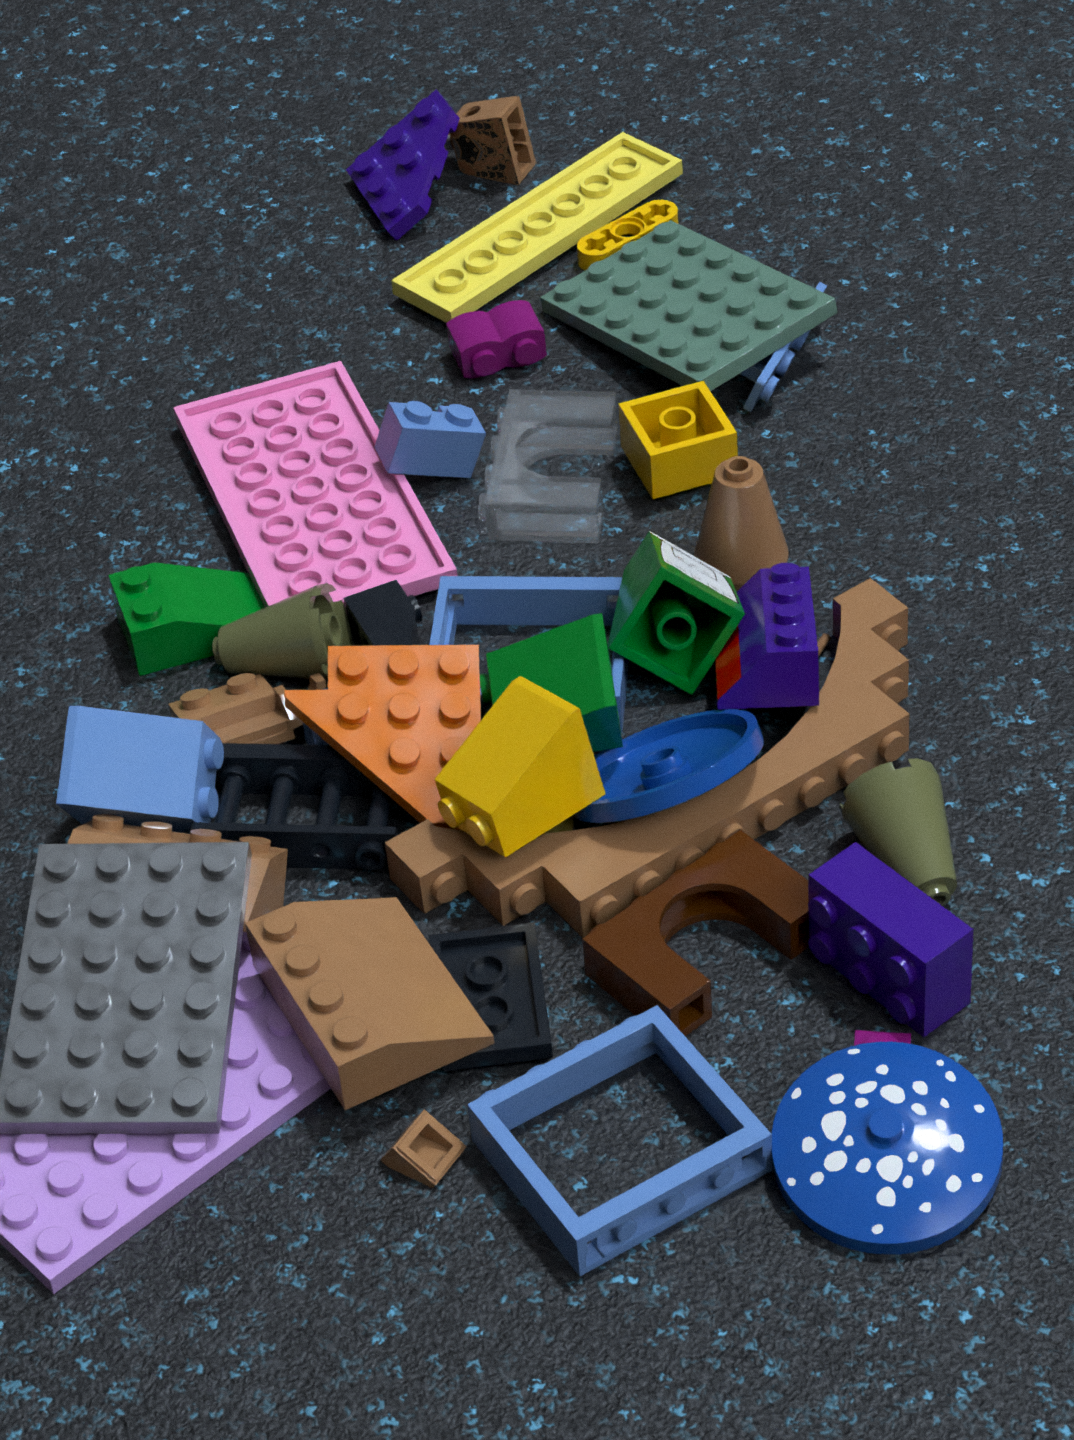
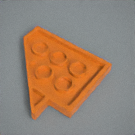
(397, 715)

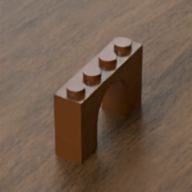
(729, 883)

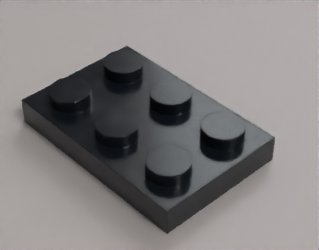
(505, 986)

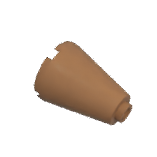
(740, 523)

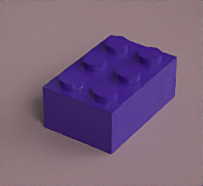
(890, 939)

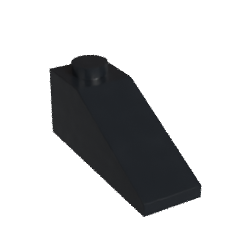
(383, 616)

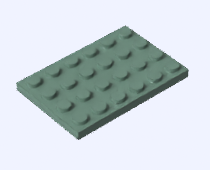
(688, 306)

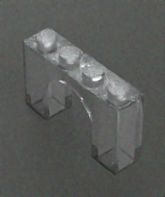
(540, 506)

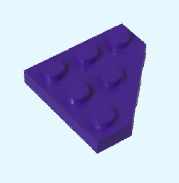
(403, 164)

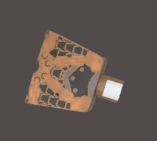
(493, 140)

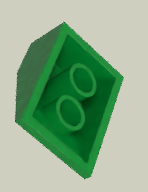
(177, 611)

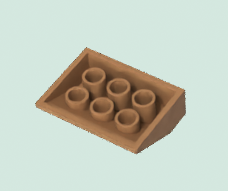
(364, 993)

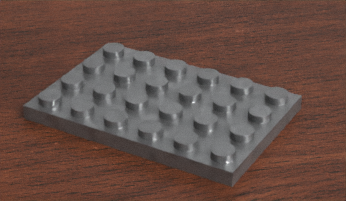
(126, 989)

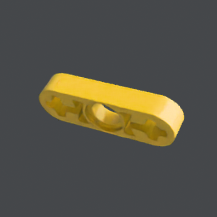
(638, 222)

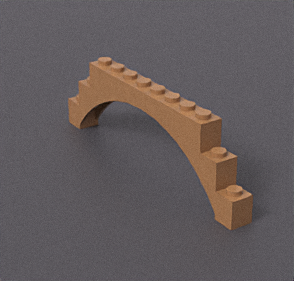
(602, 869)

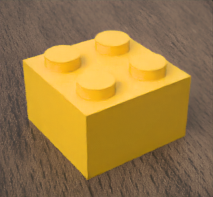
(676, 438)

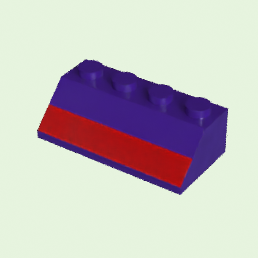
(775, 645)

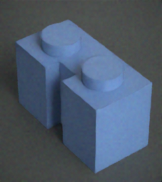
(429, 441)

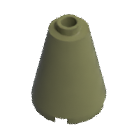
(286, 636)
(904, 824)

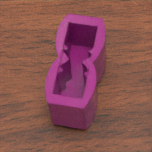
(496, 339)

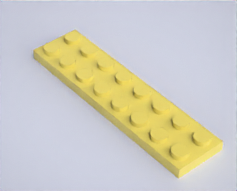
(536, 227)

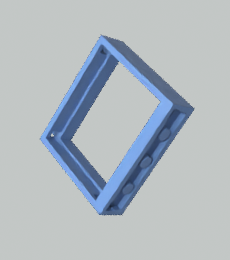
(527, 602)
(651, 1204)

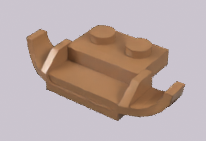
(243, 710)

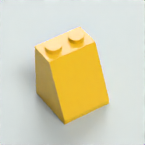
(520, 770)

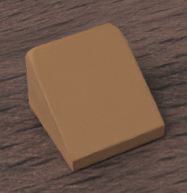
(424, 1150)

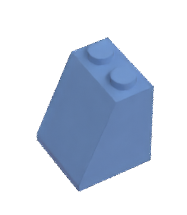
(139, 768)

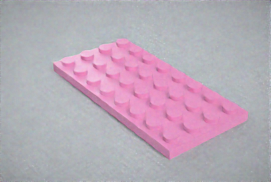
(308, 490)

